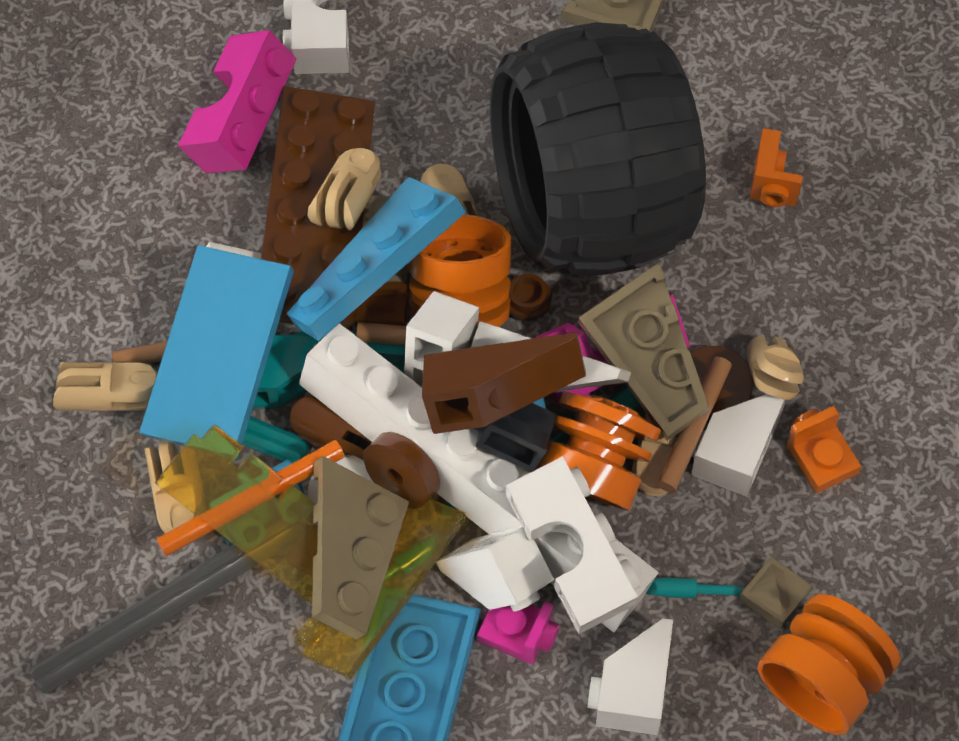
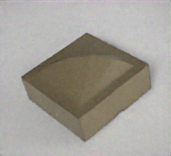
(775, 592)

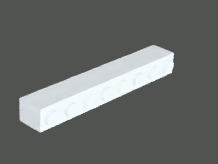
(383, 399)

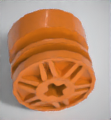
(467, 264)
(600, 445)
(829, 663)

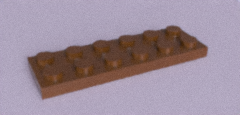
(309, 140)

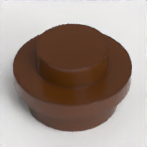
(529, 297)

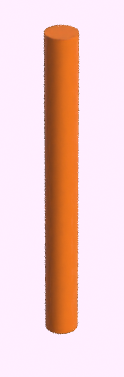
(292, 474)

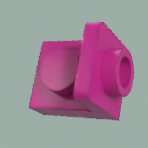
(520, 632)

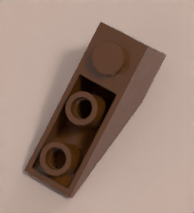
(491, 381)

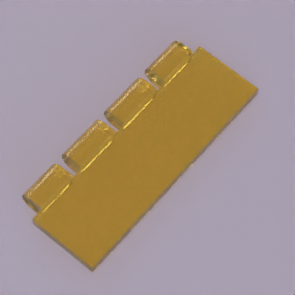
(242, 506)
(418, 547)

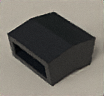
(519, 437)

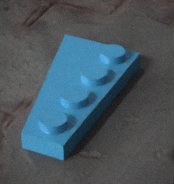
(381, 248)

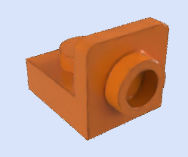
(769, 180)
(821, 449)

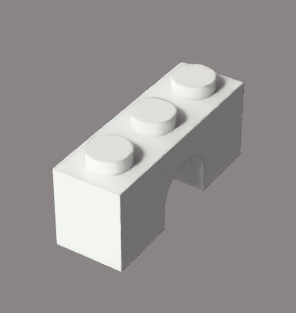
(316, 37)
(556, 502)

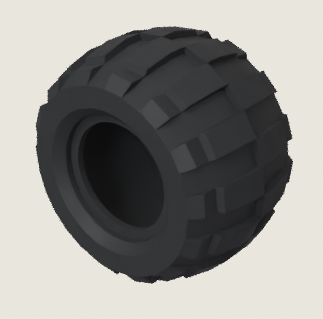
(597, 148)

